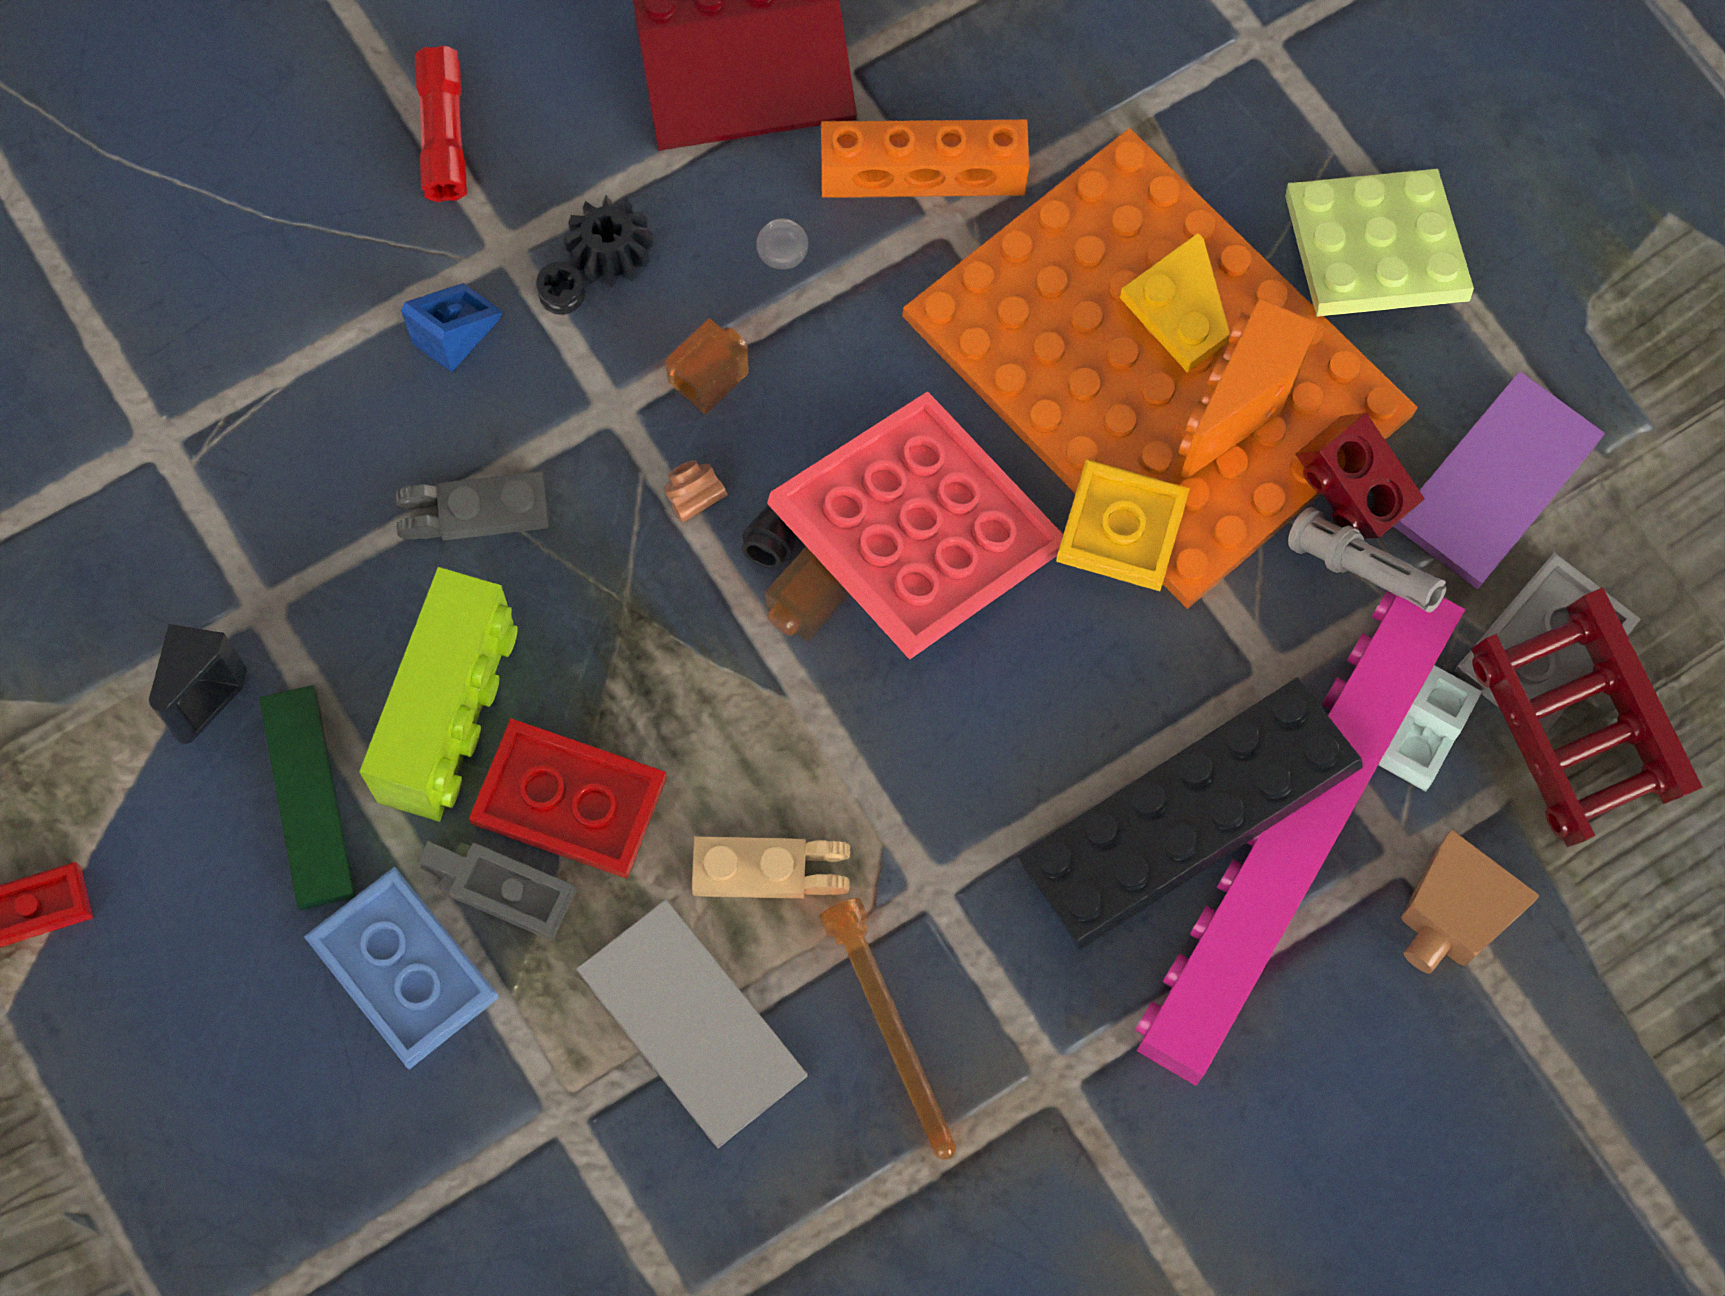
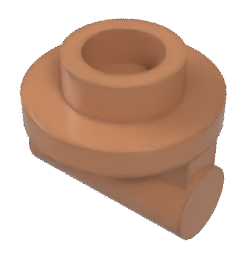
(693, 489)

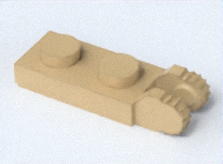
(765, 867)

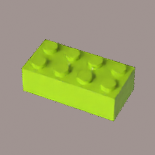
(439, 695)

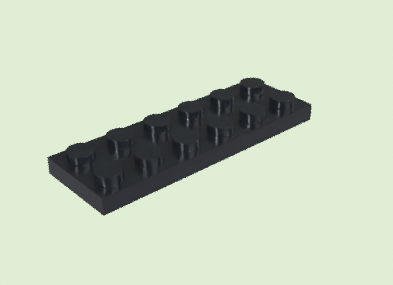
(1190, 812)

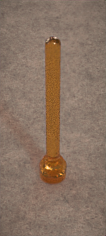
(848, 927)

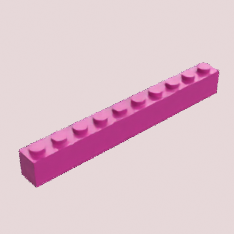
(1286, 857)

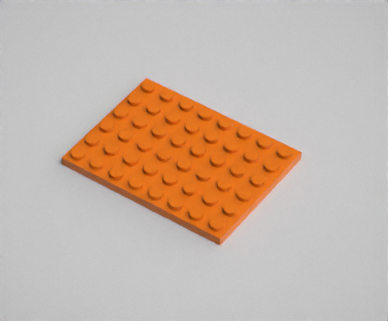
(1081, 378)

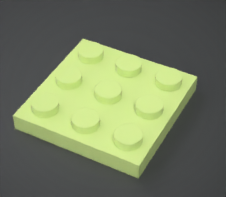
(1378, 242)

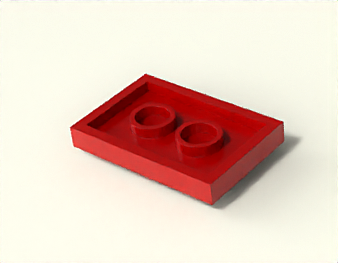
(568, 798)

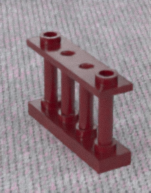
(1616, 674)

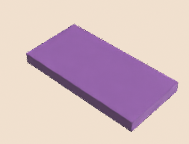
(1499, 479)

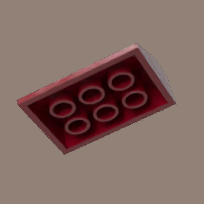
(742, 67)

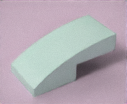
(1430, 728)

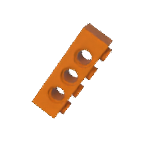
(924, 158)

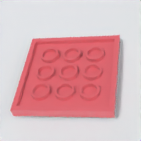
(917, 523)

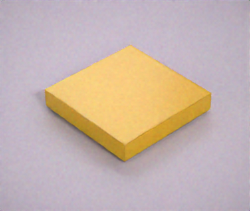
(1122, 525)

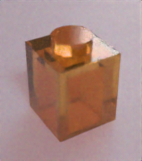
(708, 365)
(804, 596)

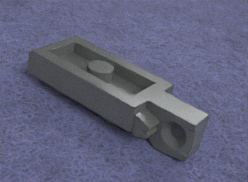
(500, 886)

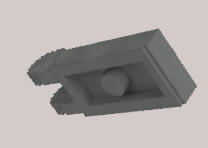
(475, 507)

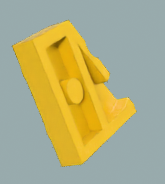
(1181, 304)

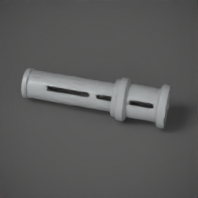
(1347, 551)

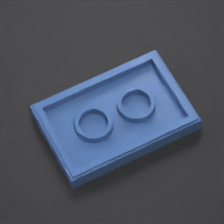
(401, 967)

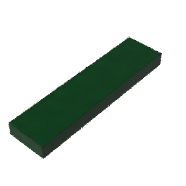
(307, 798)

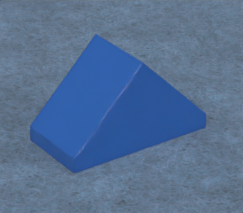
(449, 323)

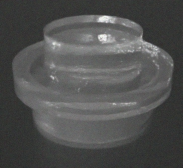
(782, 244)

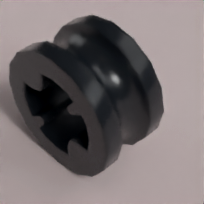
(569, 299)

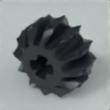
(606, 223)

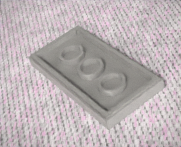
(692, 1023)

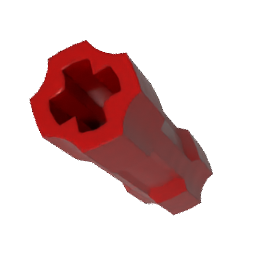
(440, 120)

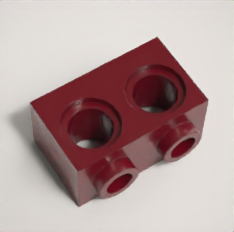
(1367, 468)

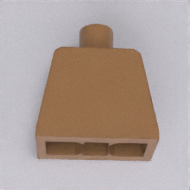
(1461, 904)

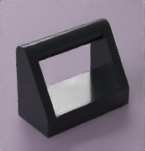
(199, 672)

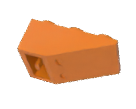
(1248, 382)

